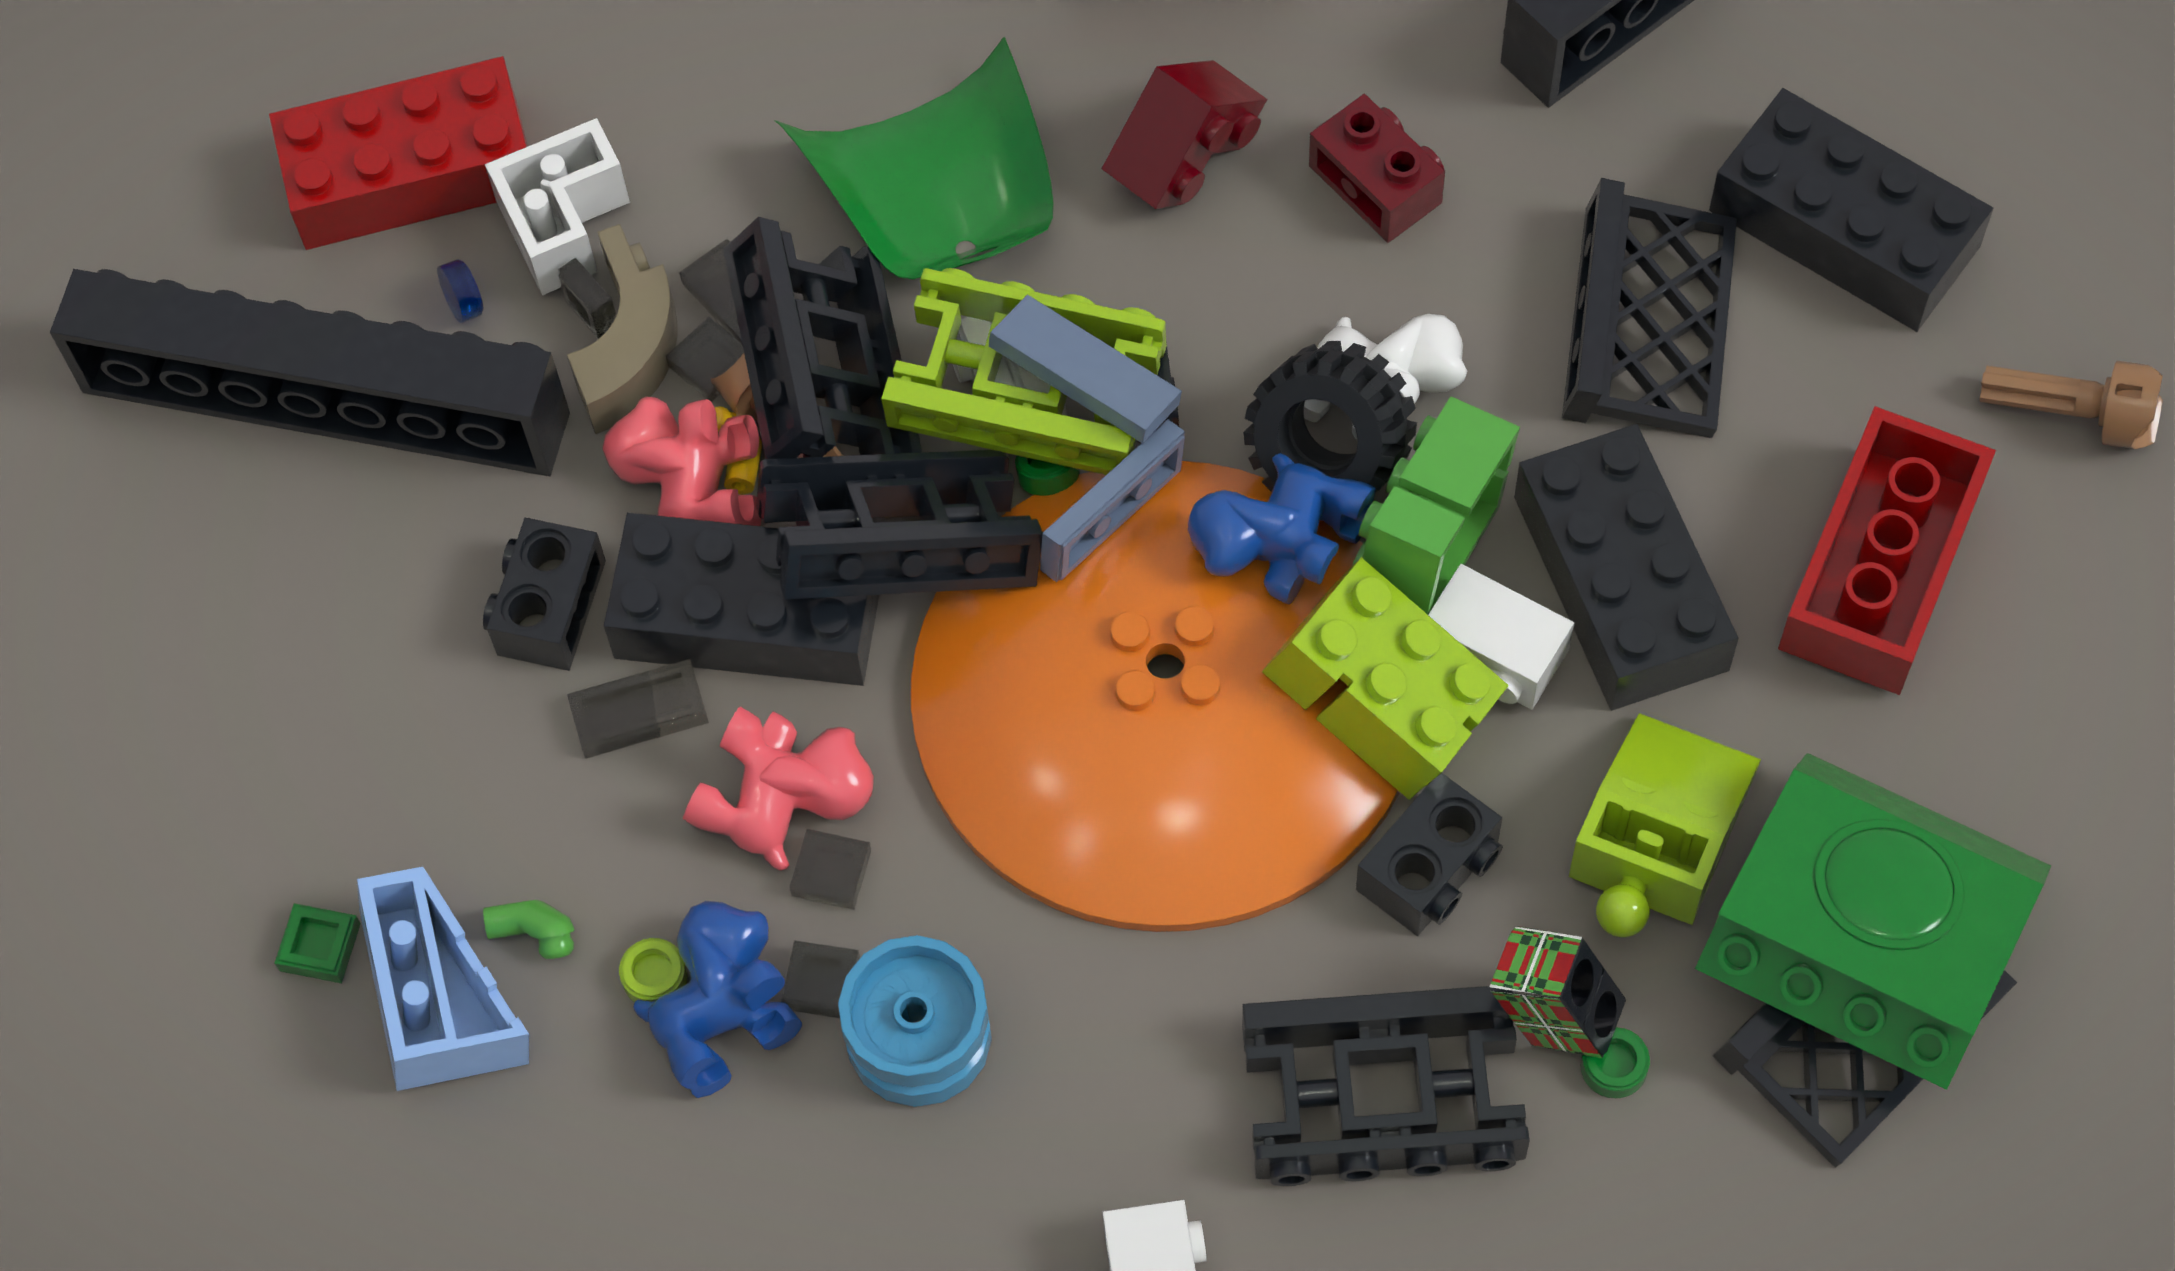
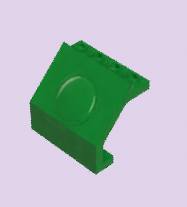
(1873, 919)

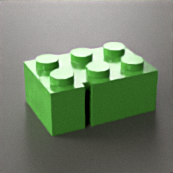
(1439, 501)

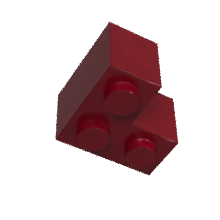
(1177, 127)

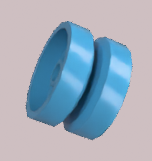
(910, 983)

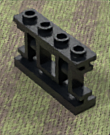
(782, 350)
(951, 548)
(1383, 1031)

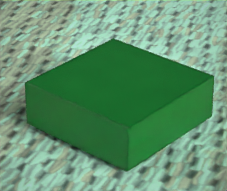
(317, 943)

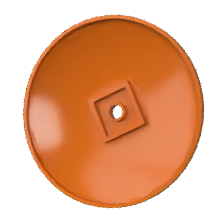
(1131, 787)

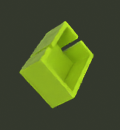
(1407, 678)

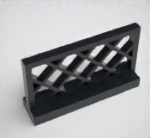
(1598, 314)
(1769, 1033)

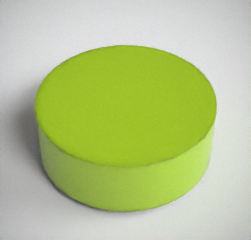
(652, 969)

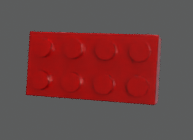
(396, 151)
(1886, 550)

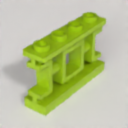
(1003, 414)

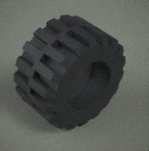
(1352, 384)

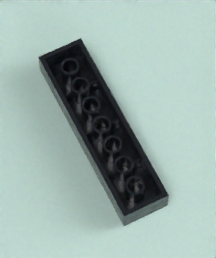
(312, 371)

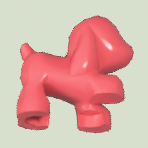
(685, 459)
(823, 779)

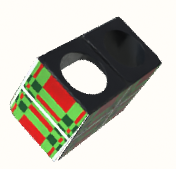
(1559, 967)

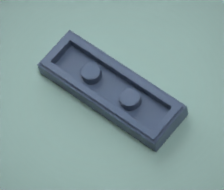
(1085, 368)
(1112, 501)

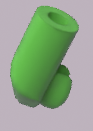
(535, 919)

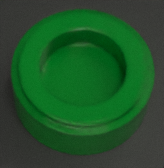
(1044, 477)
(1622, 1067)

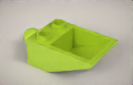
(1660, 824)

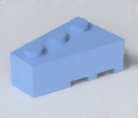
(431, 989)

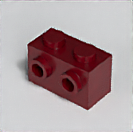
(1377, 167)

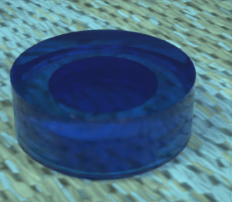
(460, 290)

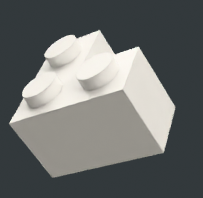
(552, 191)

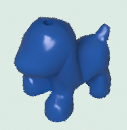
(1237, 529)
(724, 994)

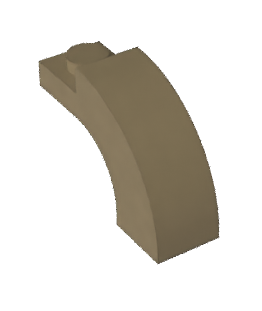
(632, 353)

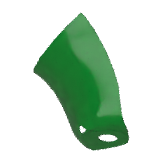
(942, 173)

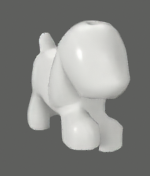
(1422, 350)

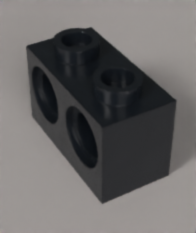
(558, 594)
(1418, 848)

